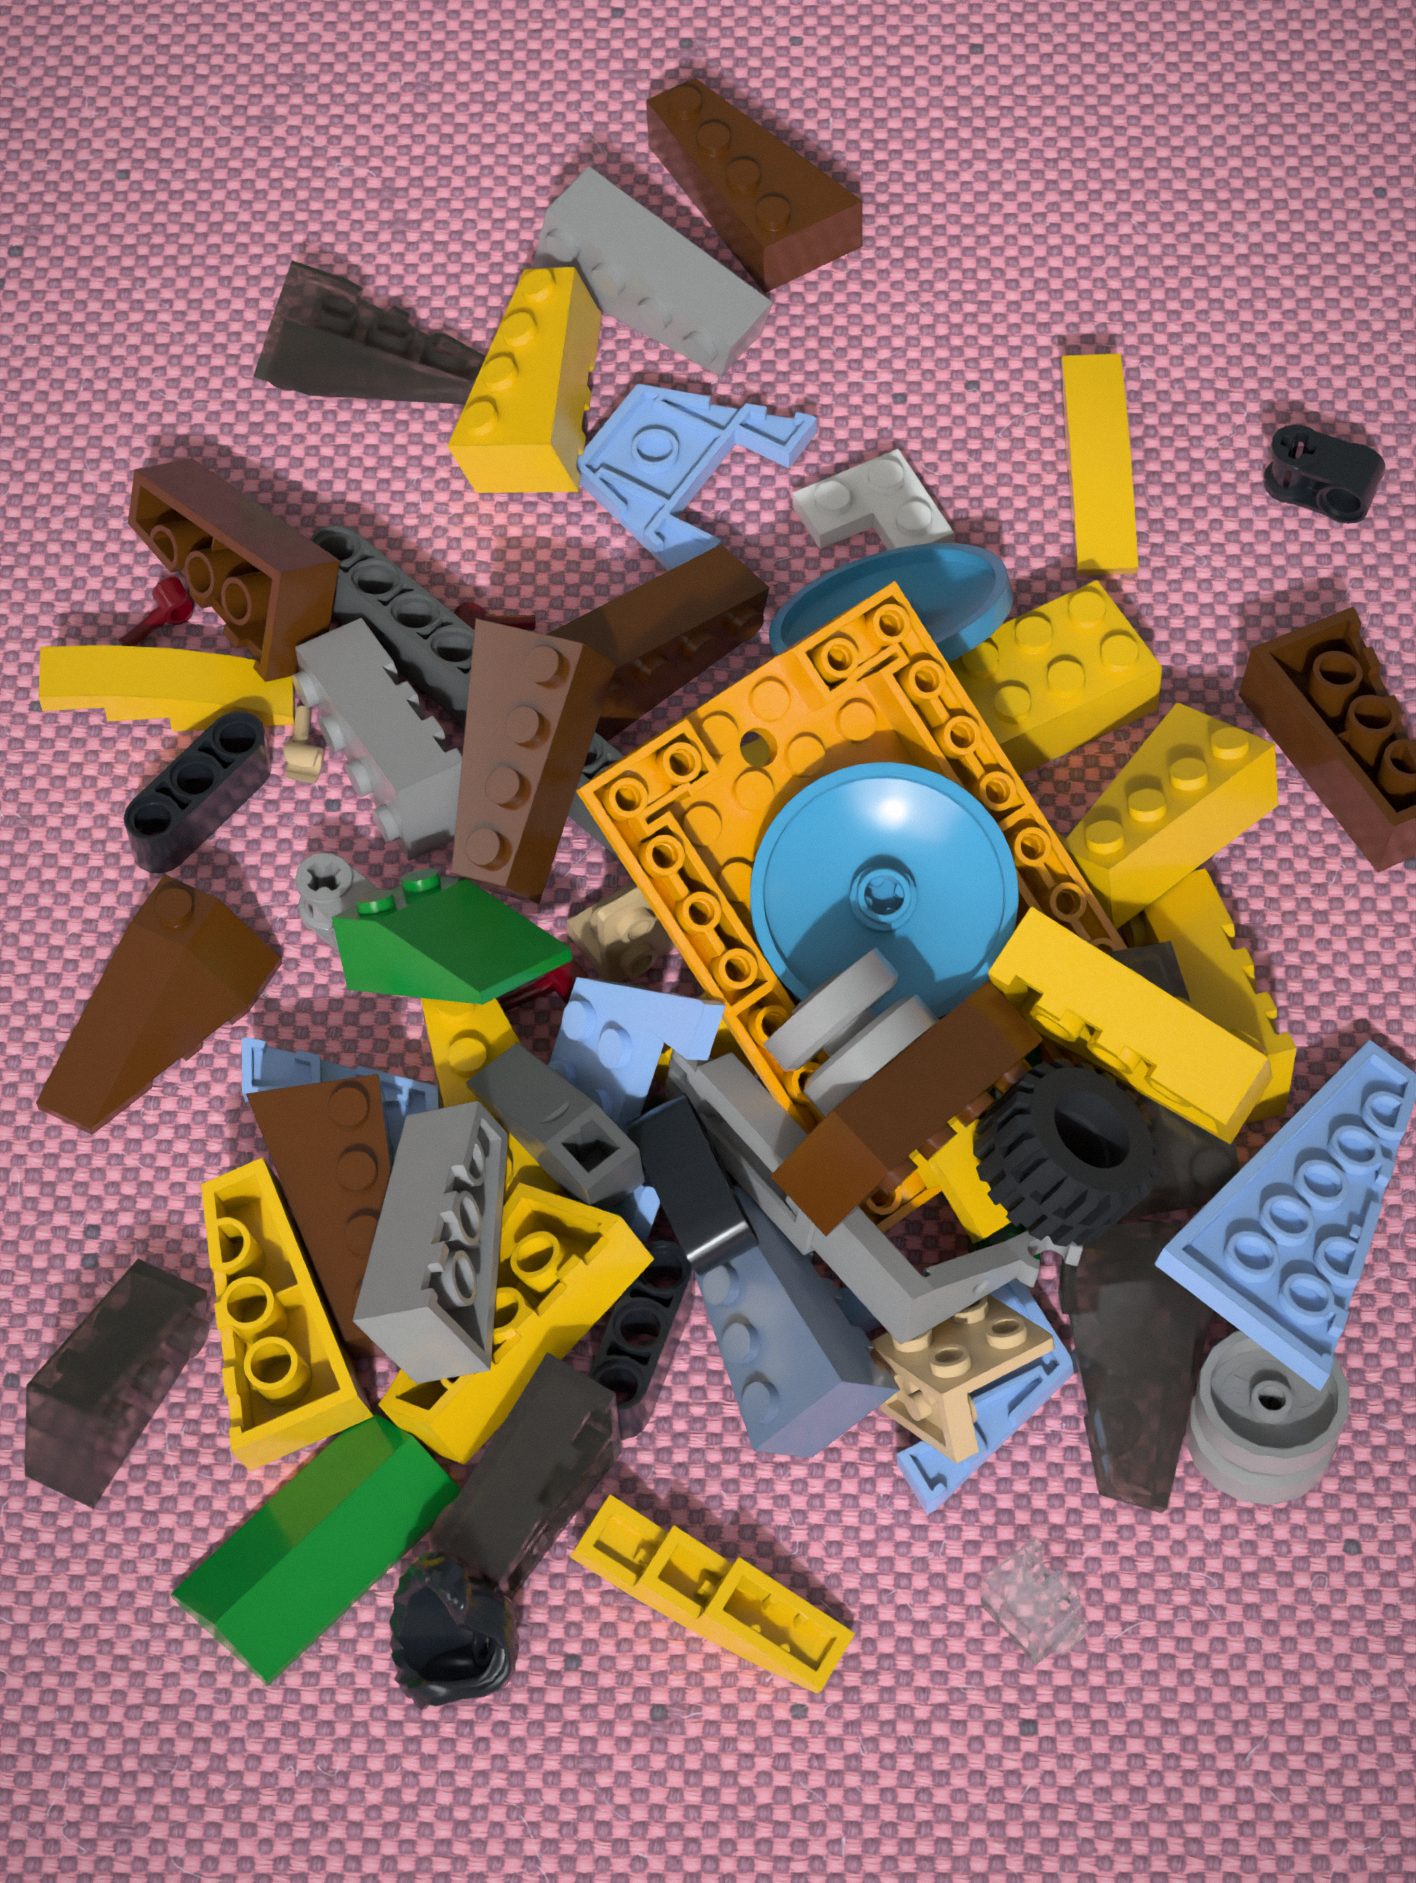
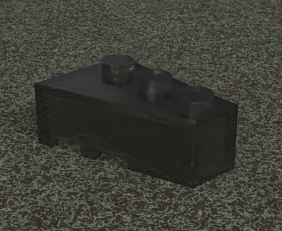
(110, 1380)

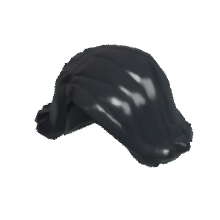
(450, 1634)

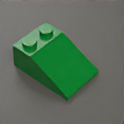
(441, 942)

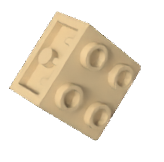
(620, 935)
(951, 1362)

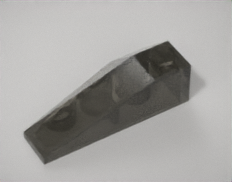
(344, 347)
(1137, 1358)

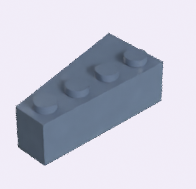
(788, 1345)

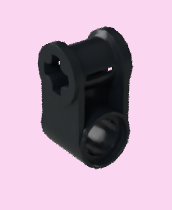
(1328, 476)

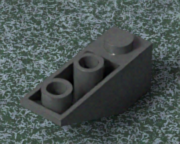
(560, 1128)

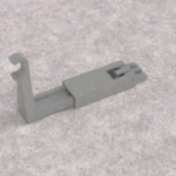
(758, 1136)

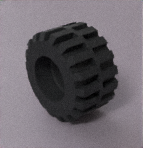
(1066, 1152)

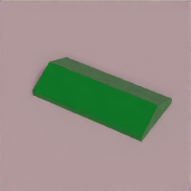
(317, 1546)

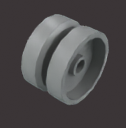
(843, 1025)
(1261, 1425)

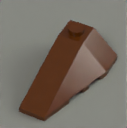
(165, 990)

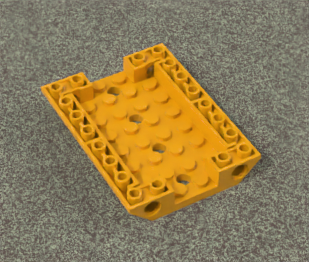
(695, 812)

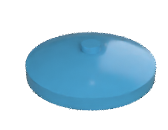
(952, 587)
(886, 865)

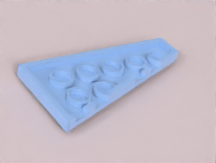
(1298, 1219)

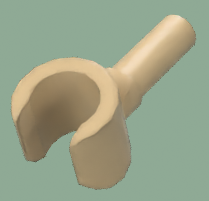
(303, 759)

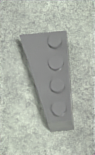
(650, 274)
(384, 736)
(438, 1246)

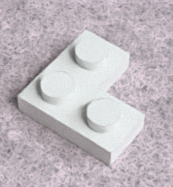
(876, 496)

